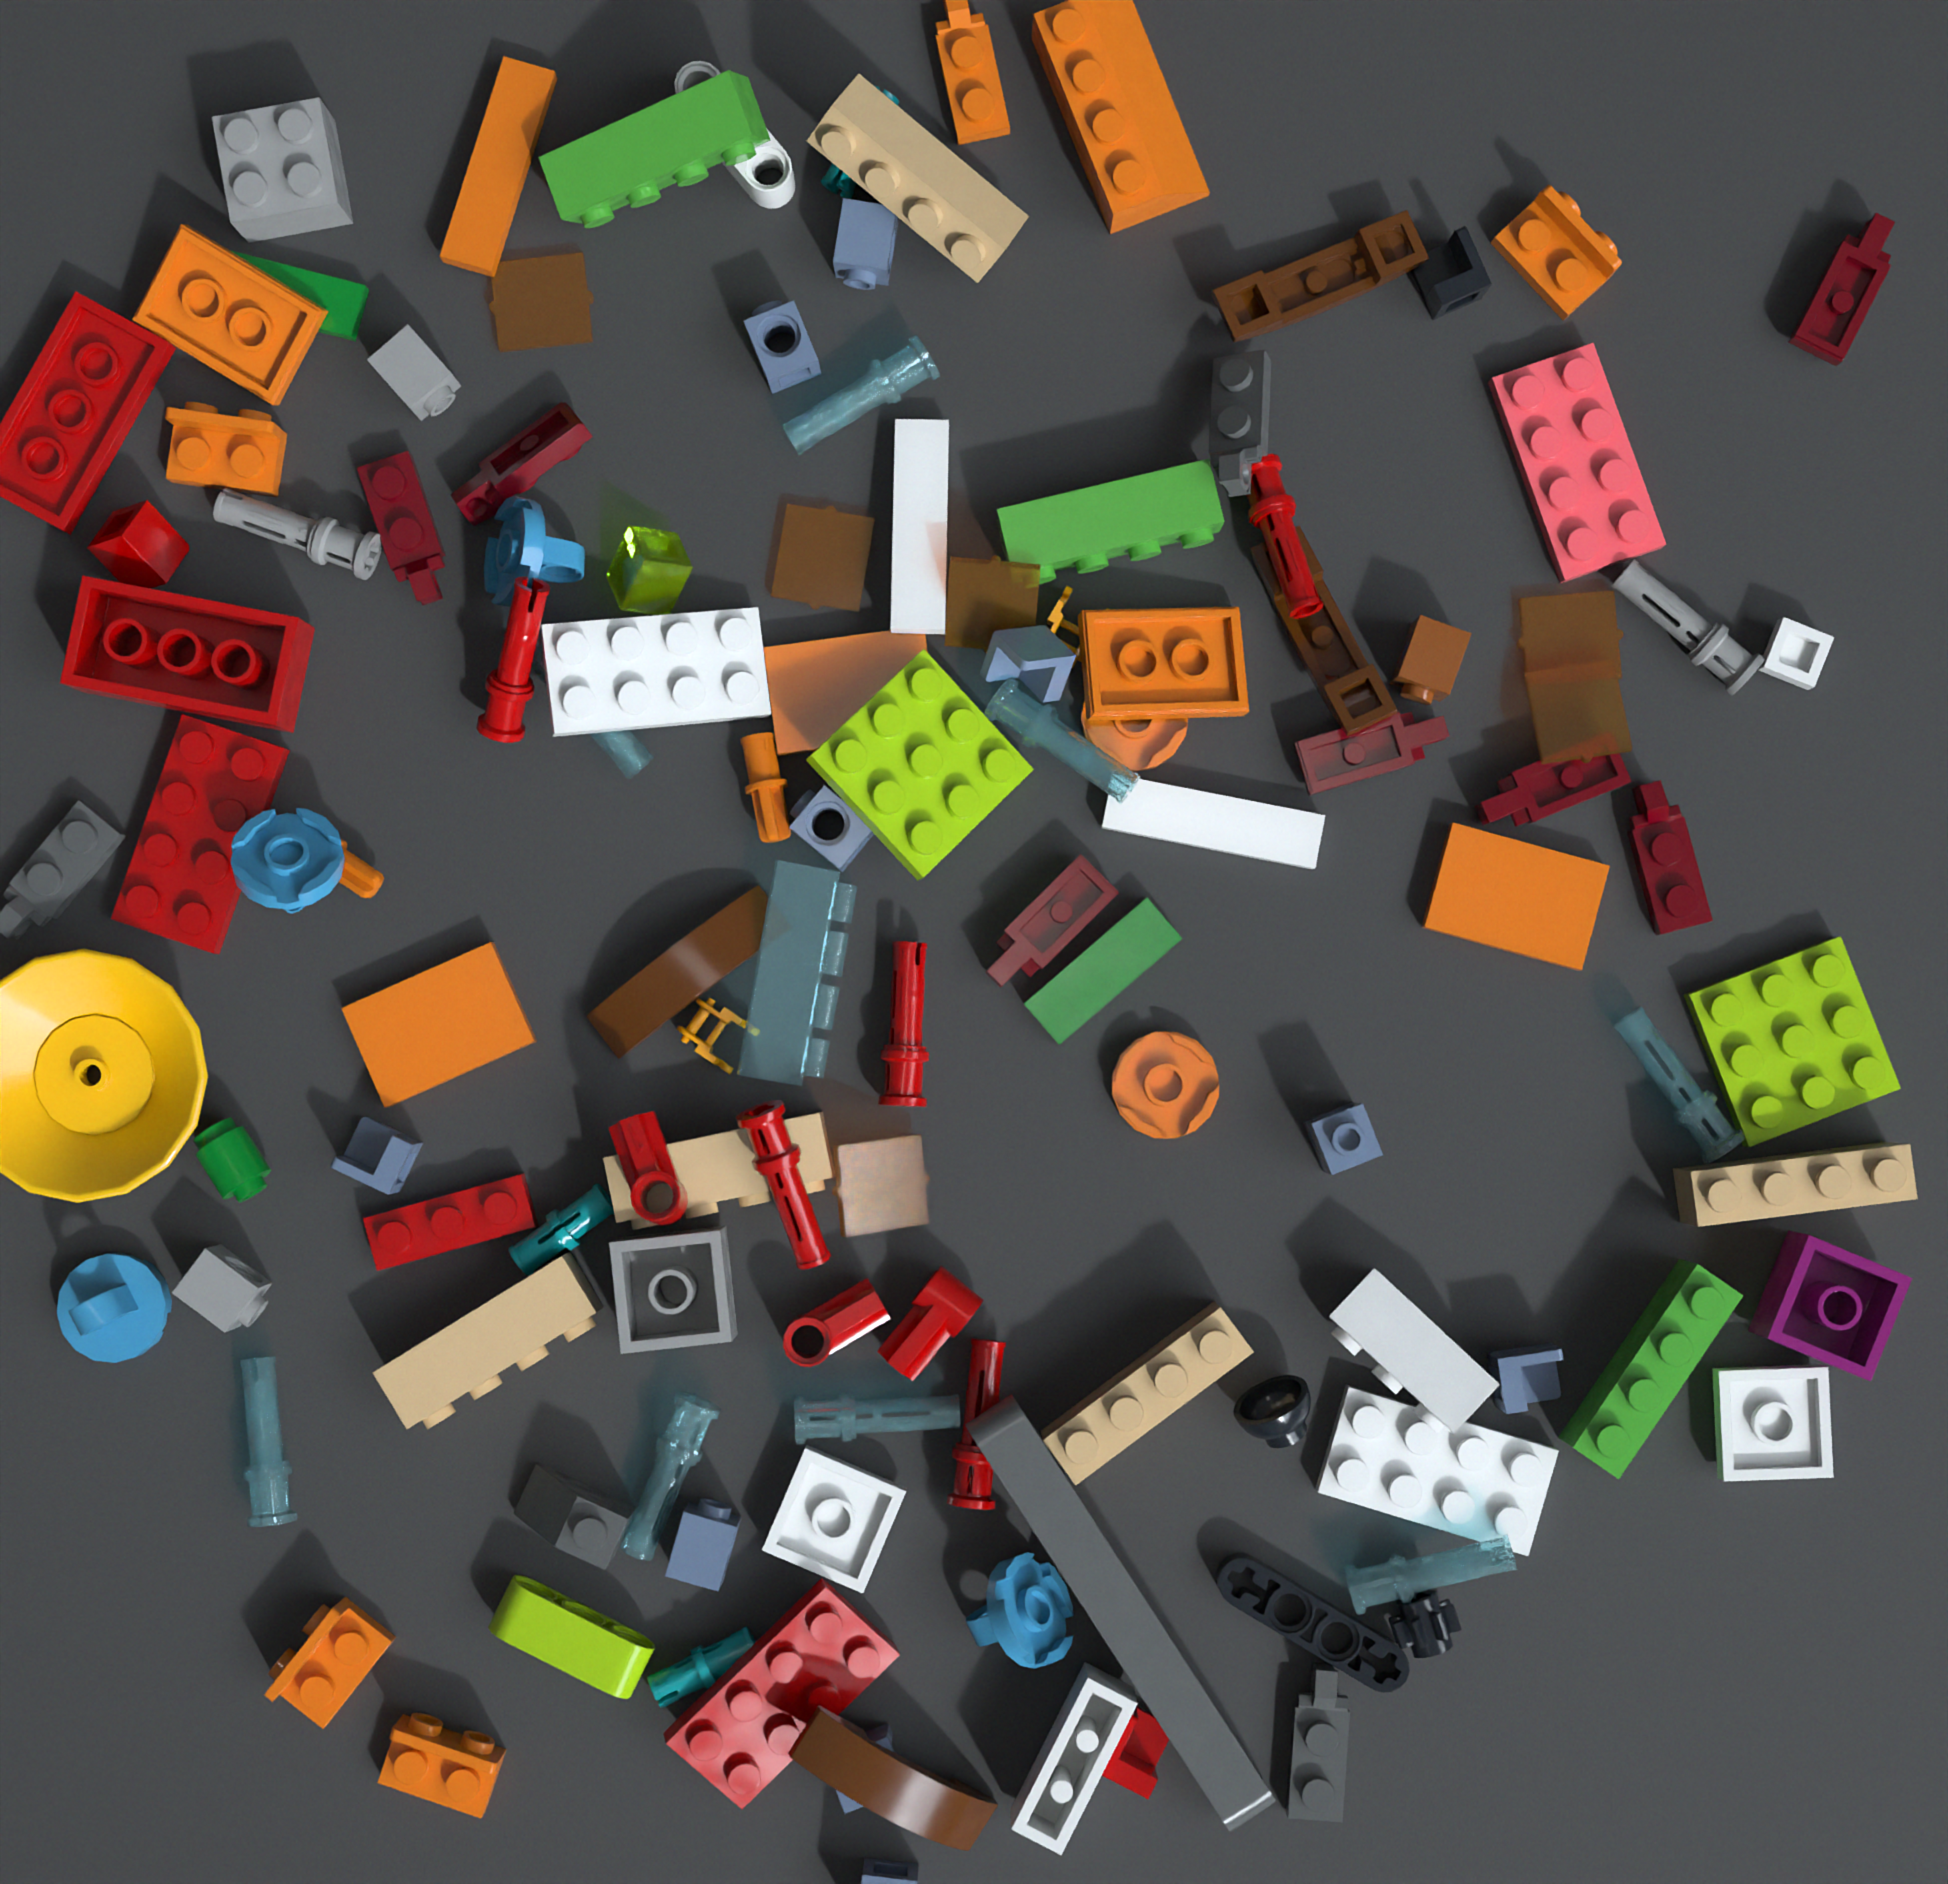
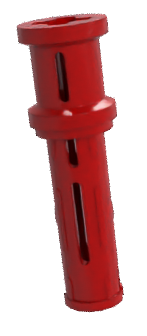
(1273, 514)
(510, 683)
(905, 1051)
(778, 1160)
(973, 1470)

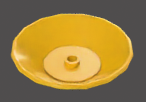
(105, 1137)

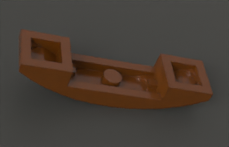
(1320, 280)
(1329, 650)
(681, 974)
(890, 1783)

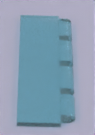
(788, 974)

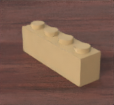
(917, 178)
(722, 1169)
(1795, 1183)
(488, 1341)
(1145, 1392)

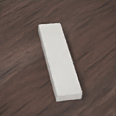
(919, 526)
(1217, 823)

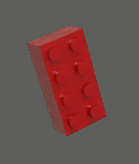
(187, 654)

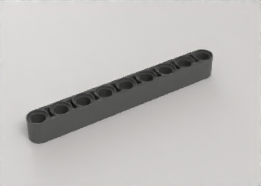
(1120, 1612)

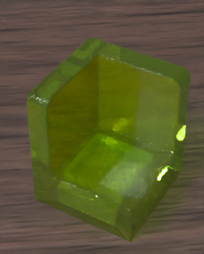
(649, 570)

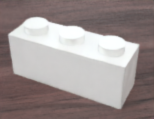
(1411, 1353)
(1073, 1758)

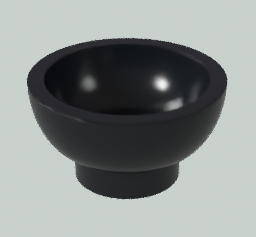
(1275, 1410)

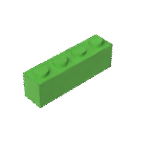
(655, 149)
(1113, 520)
(1650, 1366)

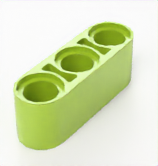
(571, 1636)

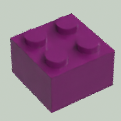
(1830, 1304)

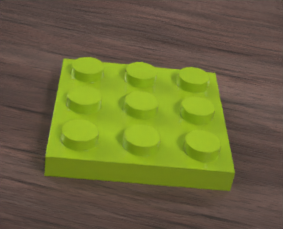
(920, 764)
(1792, 1041)

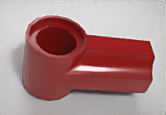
(646, 1164)
(937, 1313)
(839, 1320)

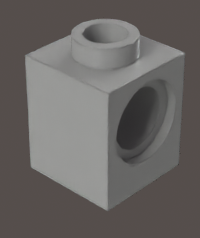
(415, 373)
(223, 1289)

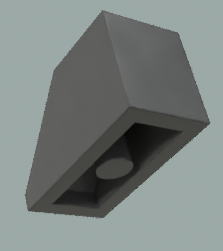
(574, 1515)

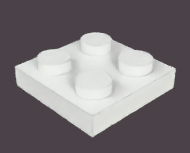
(1772, 1422)
(834, 1519)

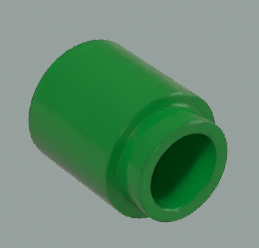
(232, 1160)

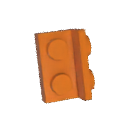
(1557, 251)
(225, 449)
(332, 1661)
(442, 1764)

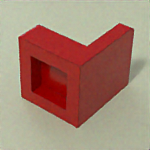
(139, 546)
(1138, 1754)

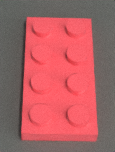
(1576, 463)

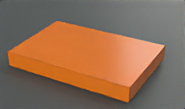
(230, 314)
(1163, 663)
(828, 680)
(1515, 896)
(439, 1024)

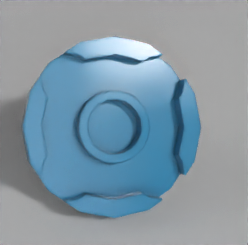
(527, 551)
(287, 859)
(113, 1307)
(1024, 1612)

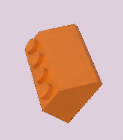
(1117, 110)

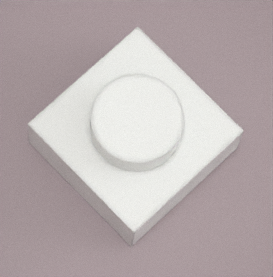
(1796, 653)

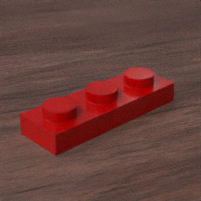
(450, 1222)

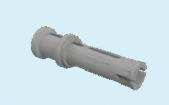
(320, 538)
(1706, 643)

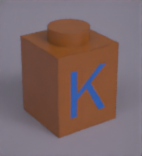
(1429, 660)

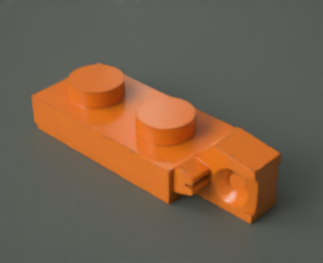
(970, 75)

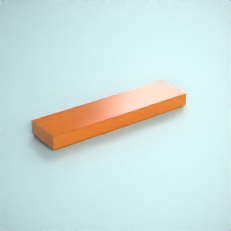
(498, 166)

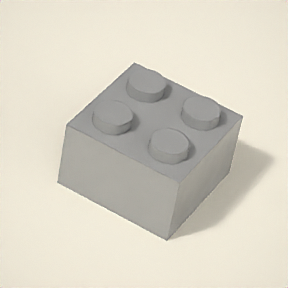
(282, 170)
(673, 1289)

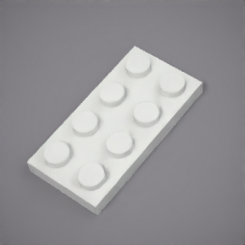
(654, 671)
(1460, 1482)

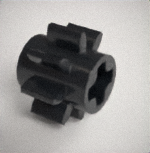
(1425, 1624)

